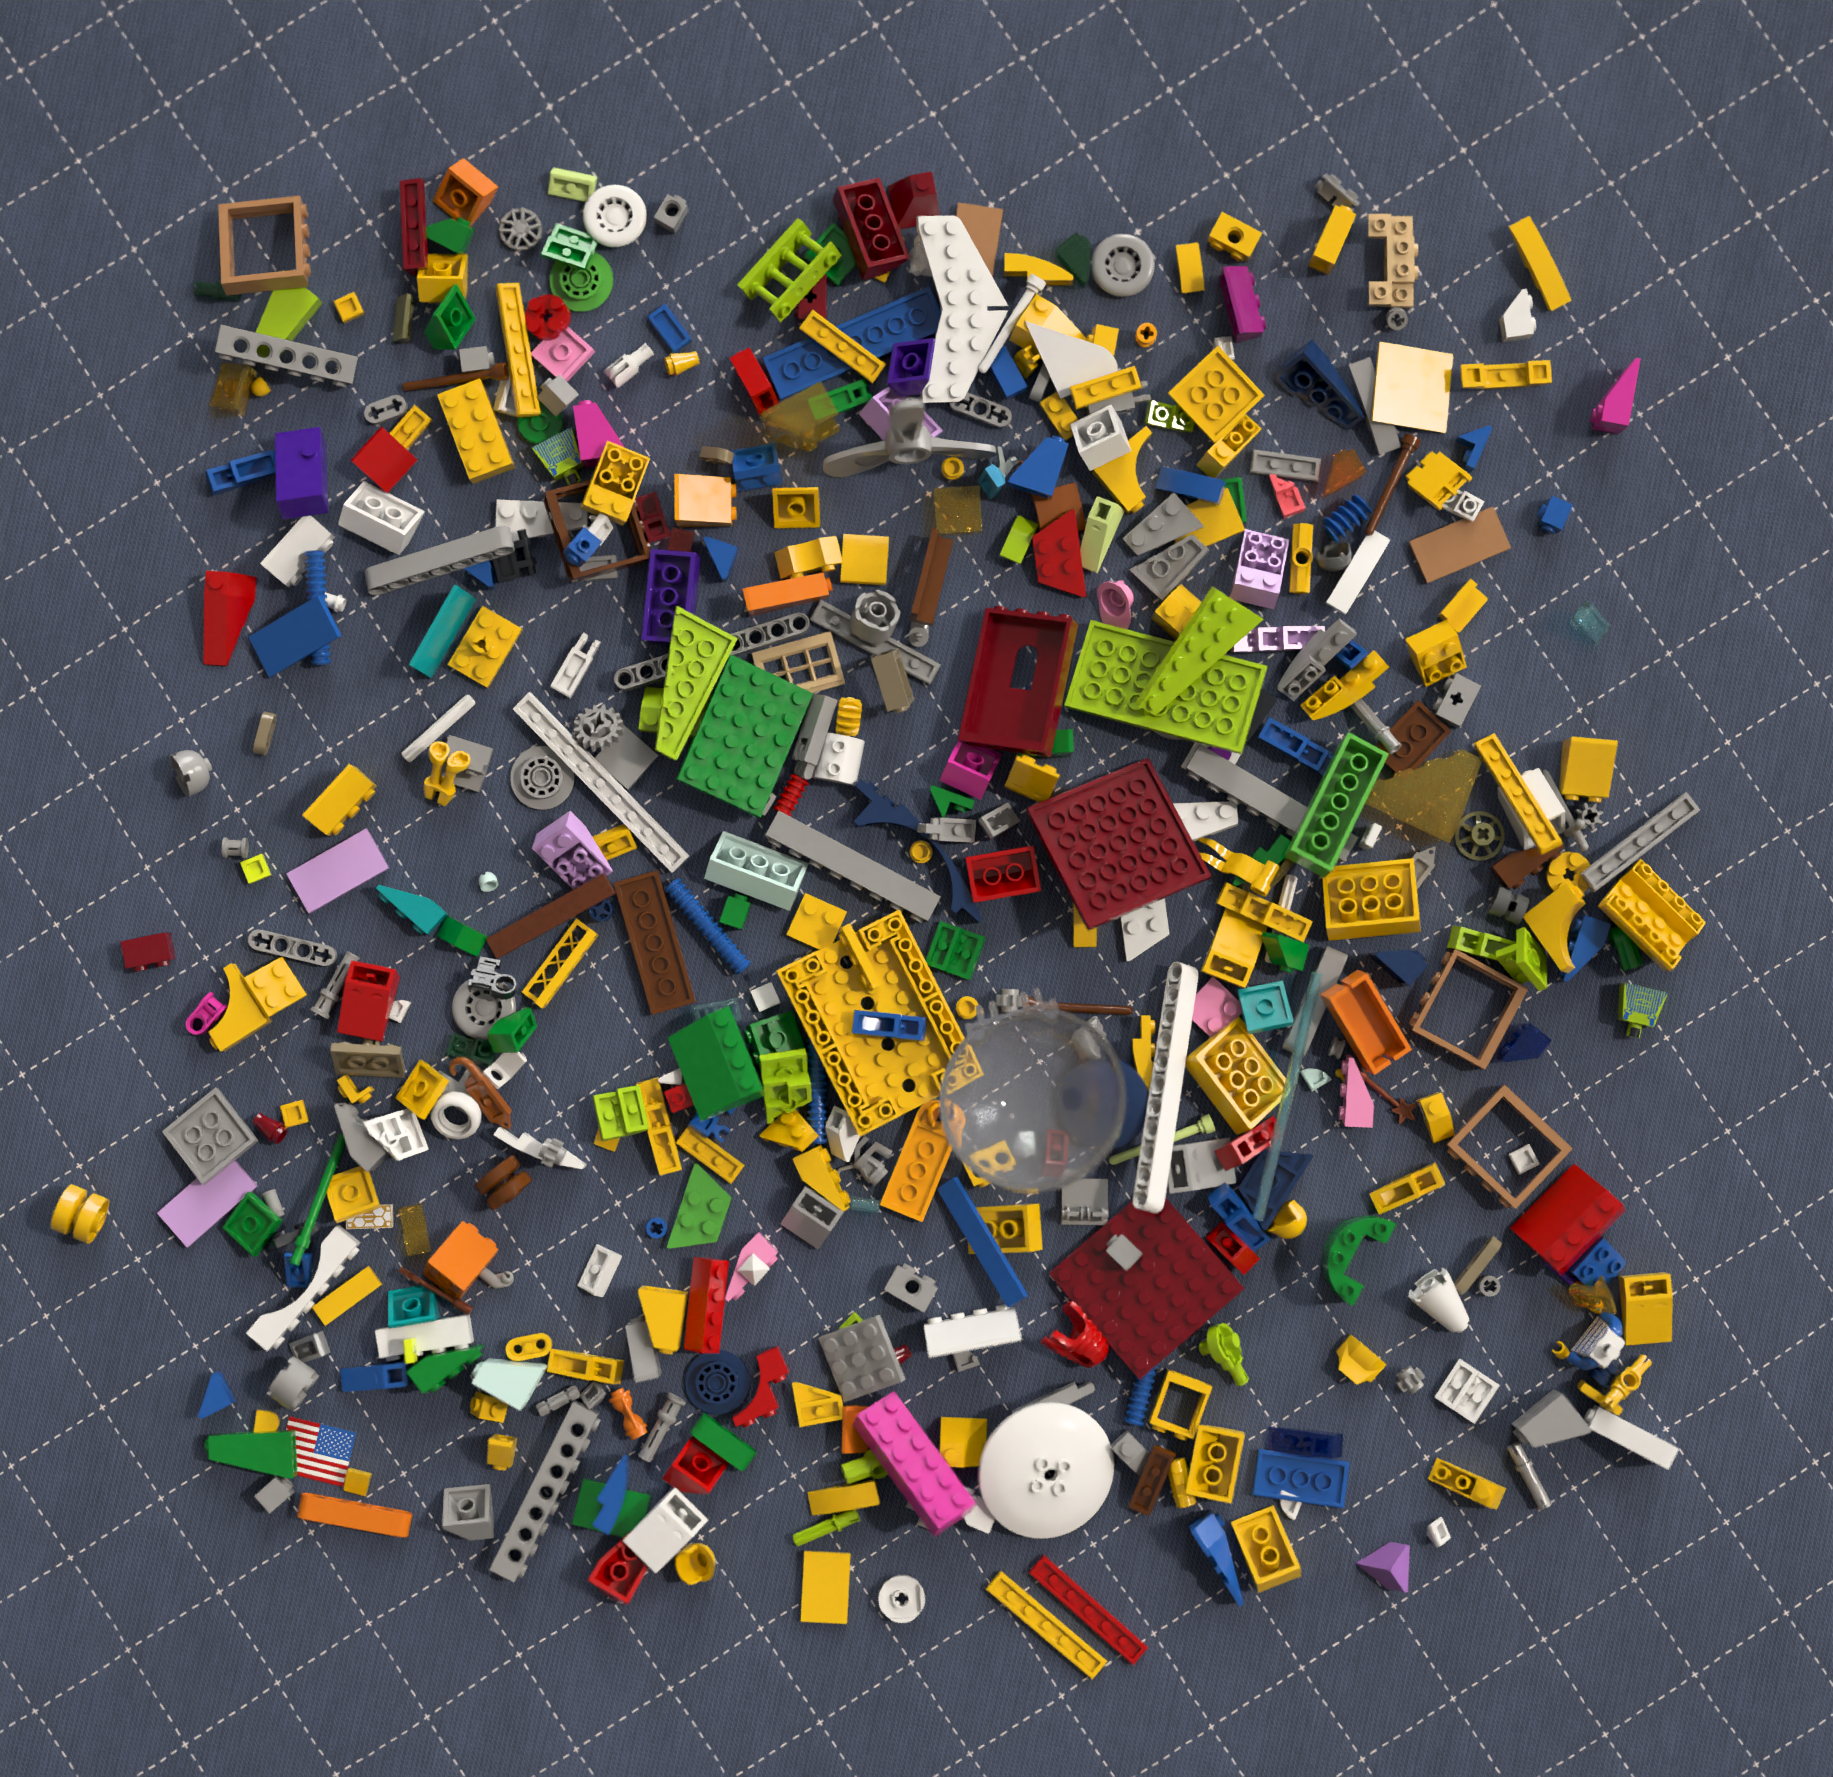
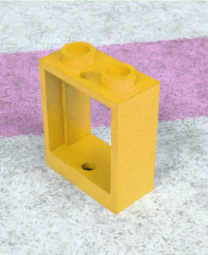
(1332, 239)
(1162, 1425)

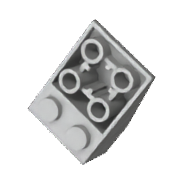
(360, 1142)
(1197, 1167)

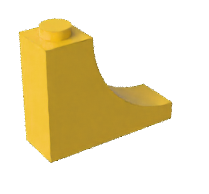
(1120, 475)
(1552, 920)
(241, 1017)

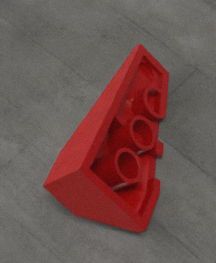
(226, 607)

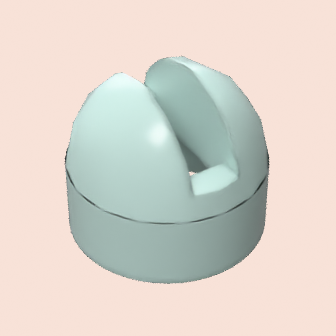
(488, 882)

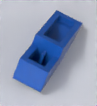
(1006, 373)
(241, 472)
(1190, 485)
(889, 1025)
(1238, 1217)

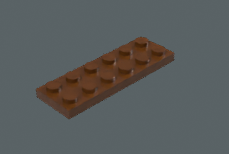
(654, 942)

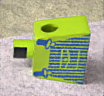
(561, 456)
(1639, 1007)

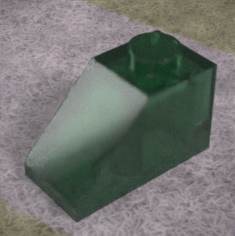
(1075, 256)

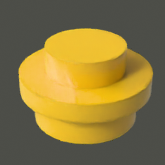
(952, 468)
(920, 851)
(966, 1007)

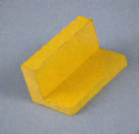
(1463, 606)

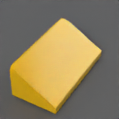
(615, 841)

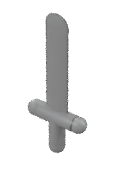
(1574, 827)

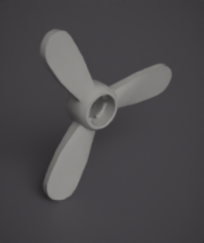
(905, 443)

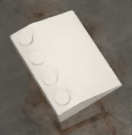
(971, 1331)

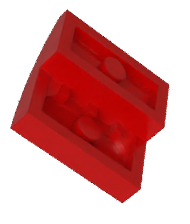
(384, 459)

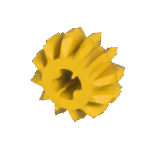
(848, 716)

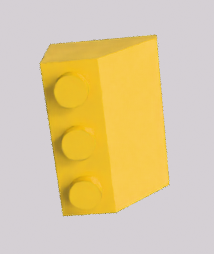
(340, 800)
(1215, 1463)

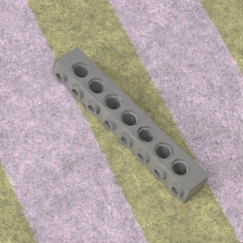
(503, 1563)

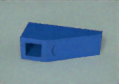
(1587, 941)
(375, 1376)

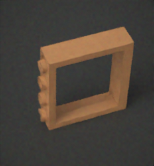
(264, 281)
(1499, 1028)
(1534, 1120)

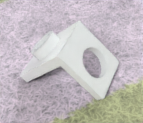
(507, 1066)

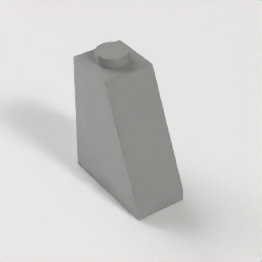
(642, 1352)

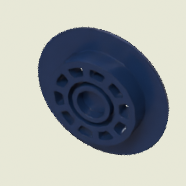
(717, 1382)

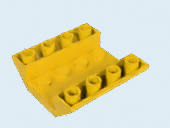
(1651, 914)

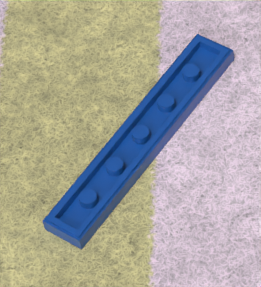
(982, 1242)

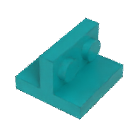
(1265, 1007)

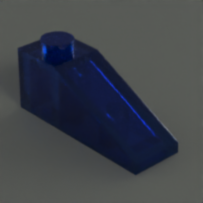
(1305, 1442)

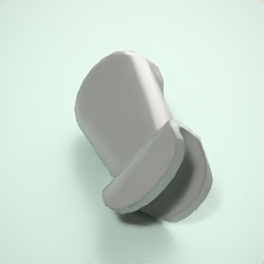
(918, 634)

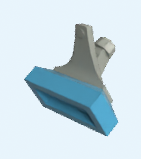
(994, 477)

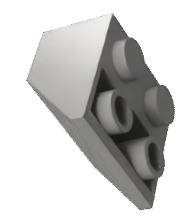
(812, 1217)

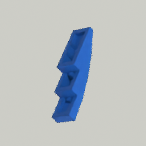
(1296, 746)

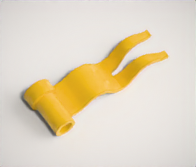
(1242, 866)

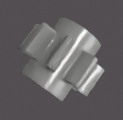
(1592, 810)
(1009, 1000)
(552, 1152)
(1410, 1379)

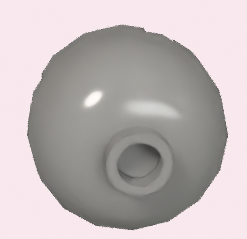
(191, 771)

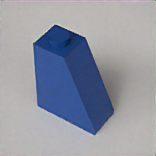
(1041, 469)

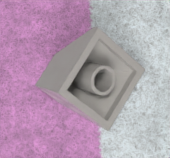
(469, 1512)

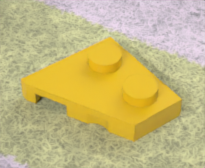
(790, 1131)
(816, 1405)

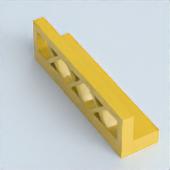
(564, 970)

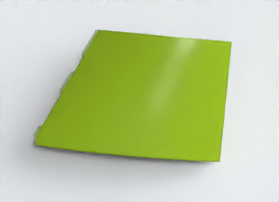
(784, 1082)

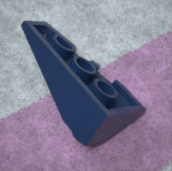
(1315, 380)

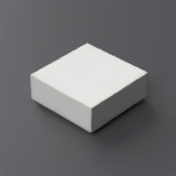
(765, 997)
(1523, 1159)

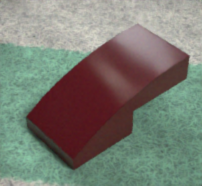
(652, 516)

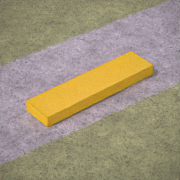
(842, 346)

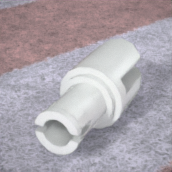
(627, 365)

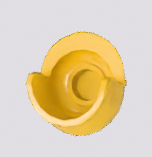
(1289, 1221)
(695, 1563)

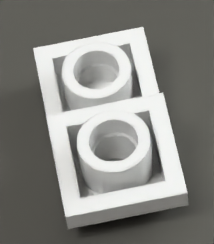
(1463, 505)

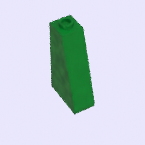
(260, 1451)

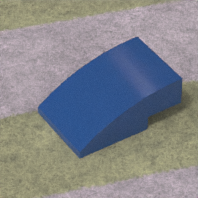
(613, 1496)

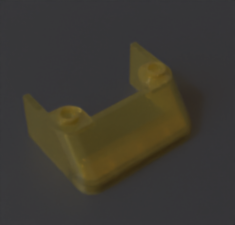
(802, 419)

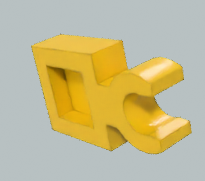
(1026, 361)

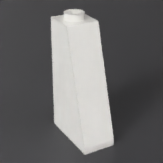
(1631, 1436)

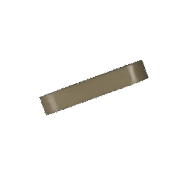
(1477, 1265)

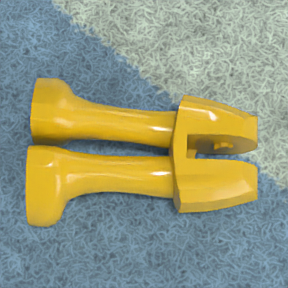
(445, 785)

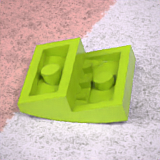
(620, 1113)

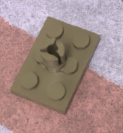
(368, 1059)

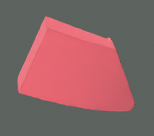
(1287, 496)

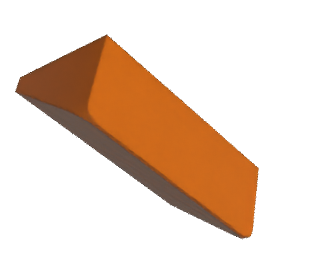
(851, 1439)

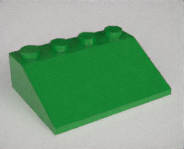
(716, 1064)

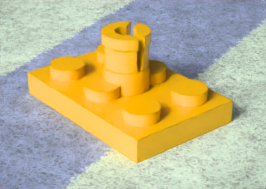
(485, 647)

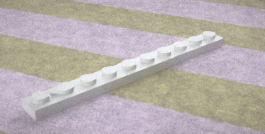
(601, 782)

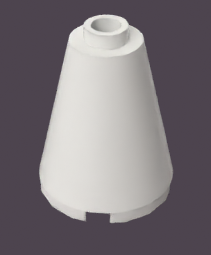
(1440, 1300)

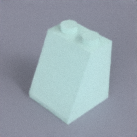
(509, 1379)

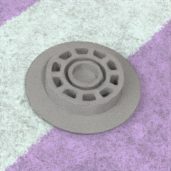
(1122, 265)
(541, 778)
(483, 1008)

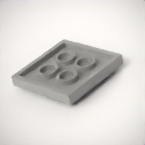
(210, 1136)
(861, 1358)

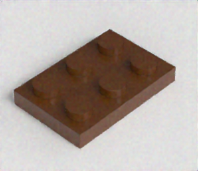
(1419, 735)

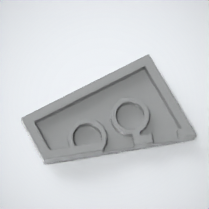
(1171, 566)

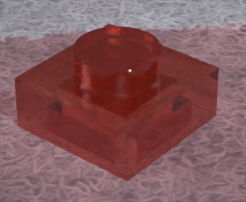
(681, 540)

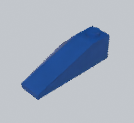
(1213, 1541)

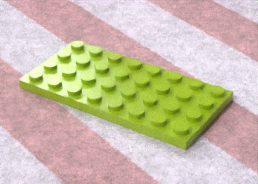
(1121, 662)

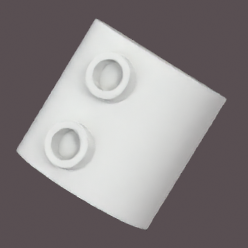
(839, 759)

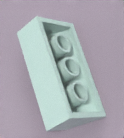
(756, 870)

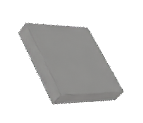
(627, 758)

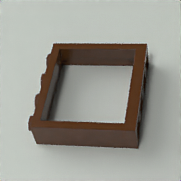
(562, 538)

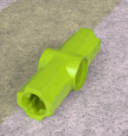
(863, 1468)

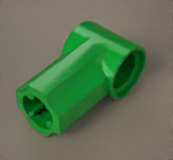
(1626, 948)

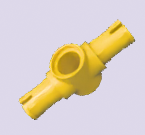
(1632, 1376)

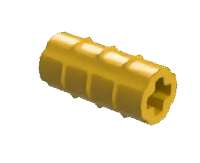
(1178, 1478)

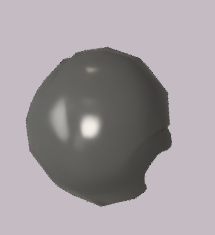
(1335, 557)

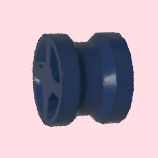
(599, 909)

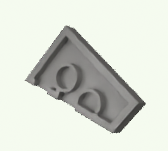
(1166, 523)

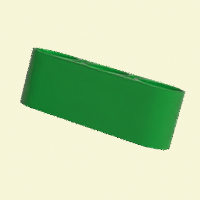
(723, 1442)

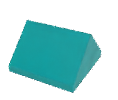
(411, 1306)

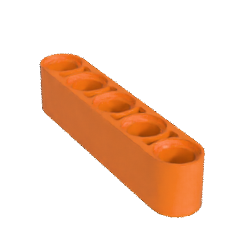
(354, 1514)

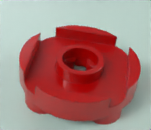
(539, 308)

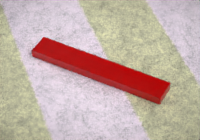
(1088, 1609)

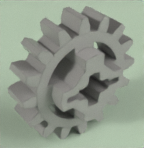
(598, 727)

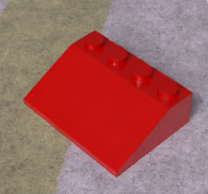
(1568, 1219)

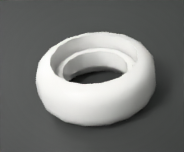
(449, 1129)

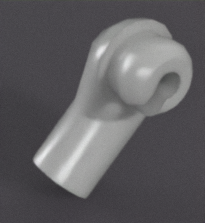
(497, 1280)

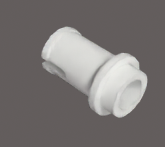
(336, 603)

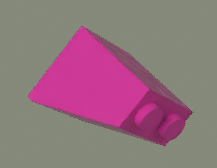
(592, 432)

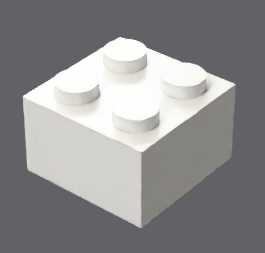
(1100, 437)

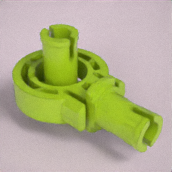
(1225, 1350)

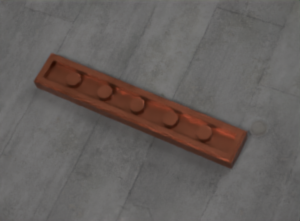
(550, 916)

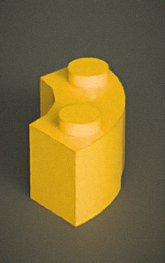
(808, 557)

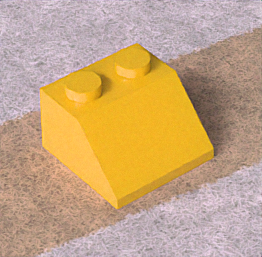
(441, 275)

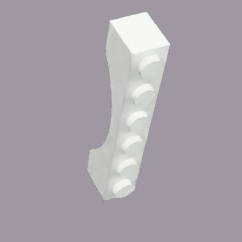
(334, 1252)

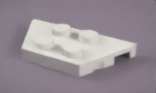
(1144, 928)

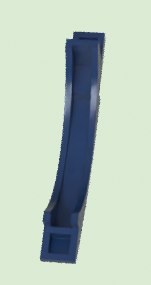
(882, 812)

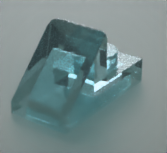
(1590, 622)

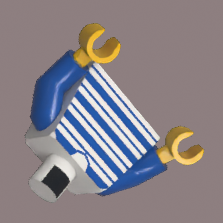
(1597, 1345)

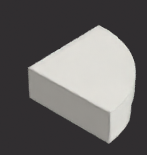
(399, 1010)
(1290, 1507)

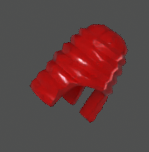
(1085, 1343)

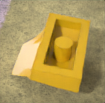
(1358, 1361)

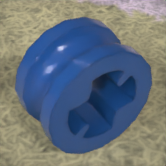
(655, 1234)

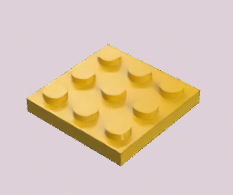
(1216, 394)

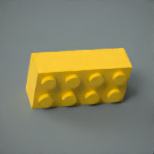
(476, 431)

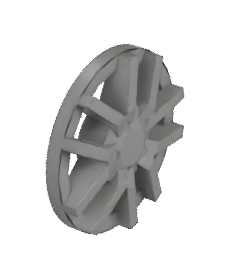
(520, 229)

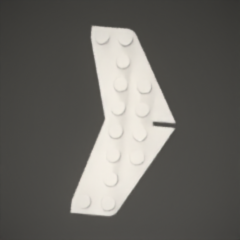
(964, 294)

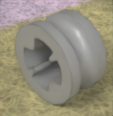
(1390, 314)
(1336, 1047)
(1489, 1278)

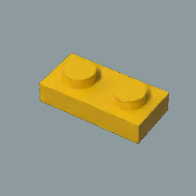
(1059, 414)

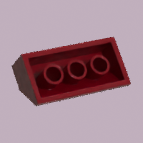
(870, 227)

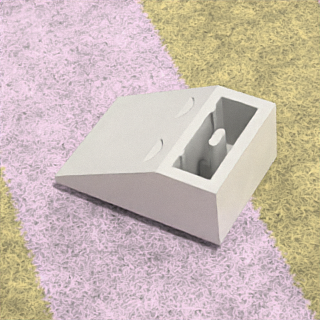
(665, 1530)

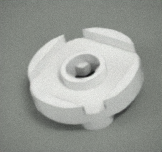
(911, 1607)

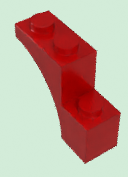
(774, 1368)

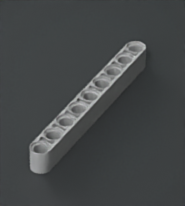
(746, 647)

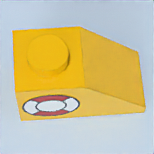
(1436, 1116)

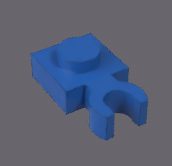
(708, 1127)

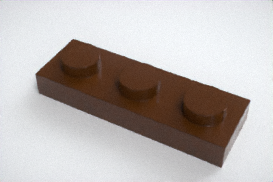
(1151, 1480)

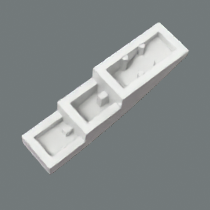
(1357, 572)
(532, 1147)

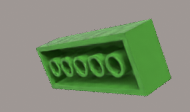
(1336, 805)

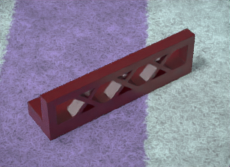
(413, 225)

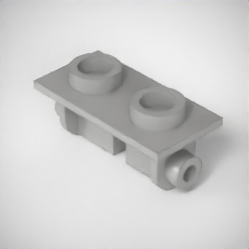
(1332, 187)

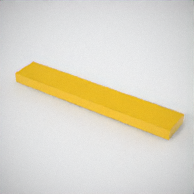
(517, 349)
(1518, 794)
(1046, 1624)

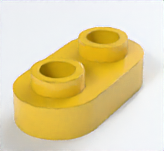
(529, 1347)

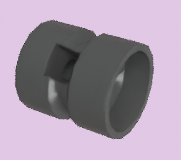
(1500, 902)

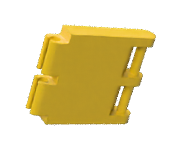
(1437, 479)

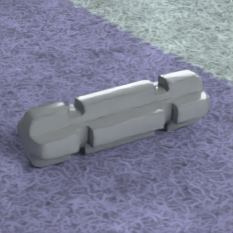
(558, 1400)

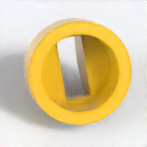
(260, 387)

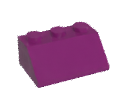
(1241, 303)

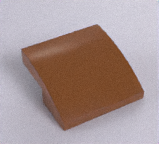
(1062, 500)

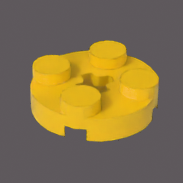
(1557, 867)

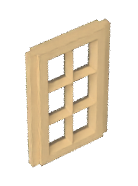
(804, 645)

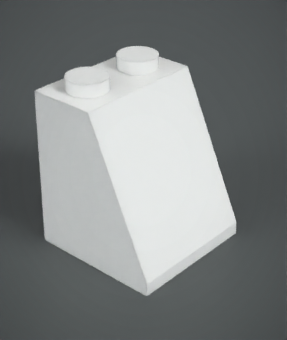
(1546, 799)

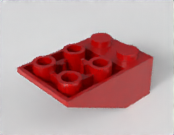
(367, 1000)

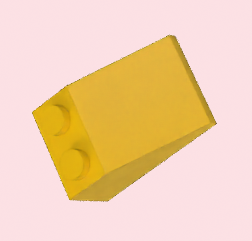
(1046, 315)
(1013, 1227)
(1266, 1549)

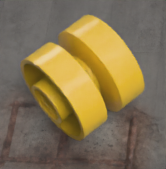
(80, 1213)

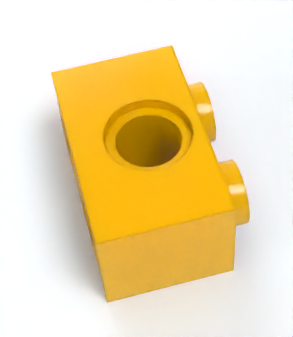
(1227, 226)

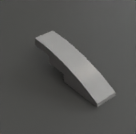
(1363, 379)

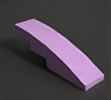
(1276, 639)

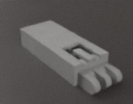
(813, 734)
(1064, 1395)

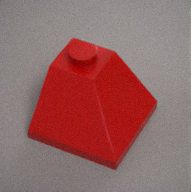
(695, 1468)

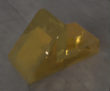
(1593, 1297)

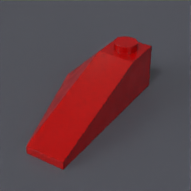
(618, 1573)

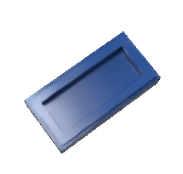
(669, 328)

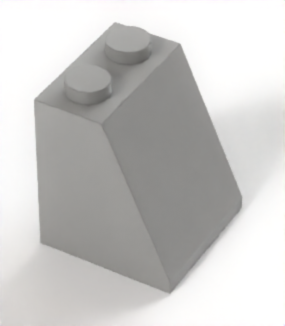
(1549, 1422)

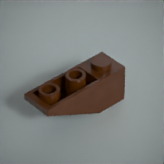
(1517, 865)

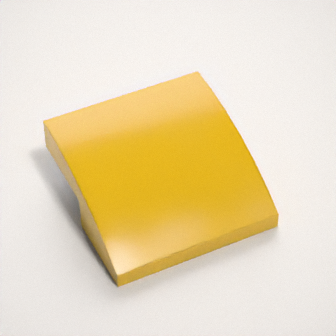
(864, 559)

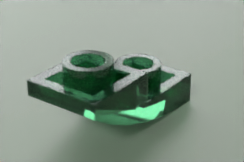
(476, 1050)

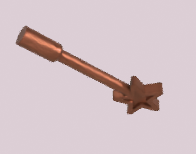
(1402, 1109)
(457, 1303)

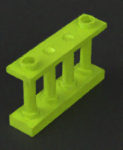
(777, 257)

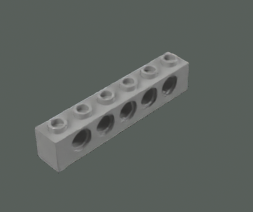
(345, 362)

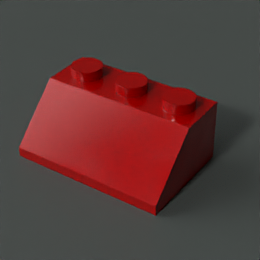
(1003, 874)

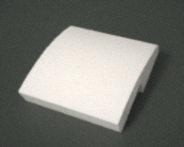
(1467, 1391)

